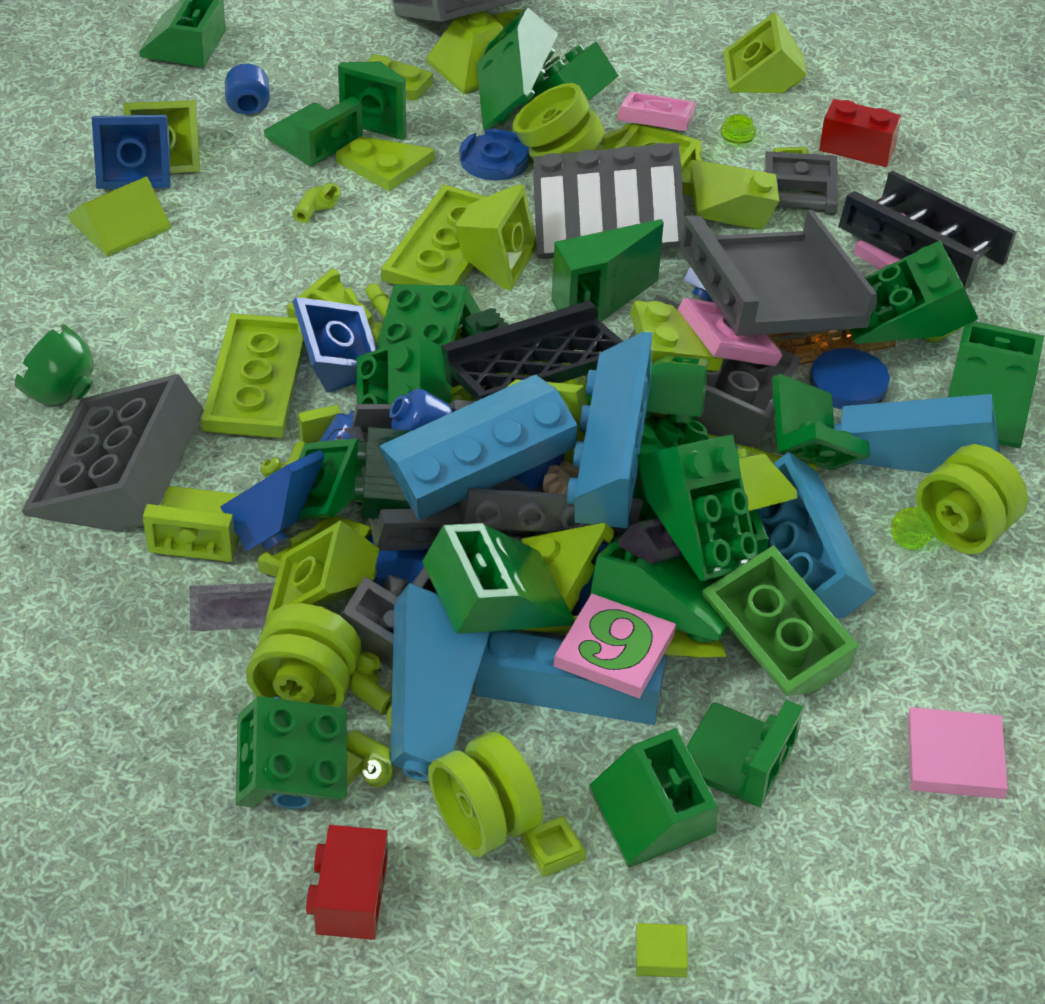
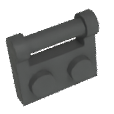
(807, 173)

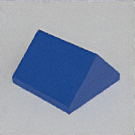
(130, 150)
(334, 339)

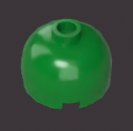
(57, 368)

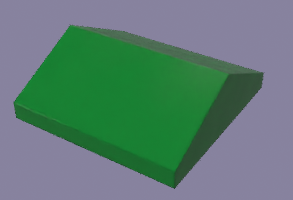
(381, 96)
(335, 479)

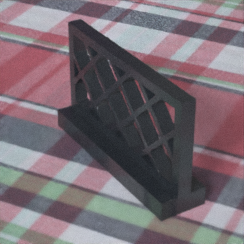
(517, 346)

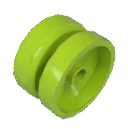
(558, 122)
(973, 498)
(304, 656)
(485, 793)

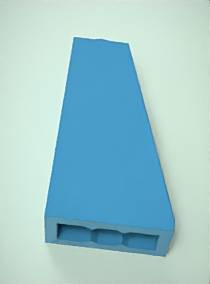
(921, 432)
(429, 680)

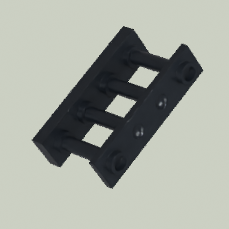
(927, 220)

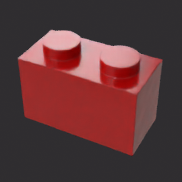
(860, 132)
(349, 882)

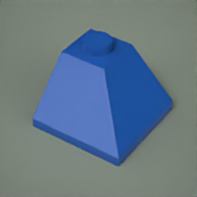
(273, 503)

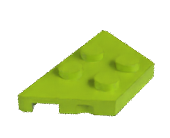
(645, 135)
(570, 556)

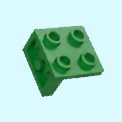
(317, 131)
(426, 312)
(807, 426)
(290, 751)
(743, 752)

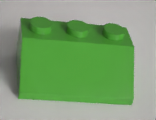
(783, 623)

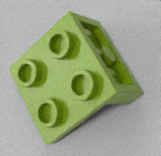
(191, 525)

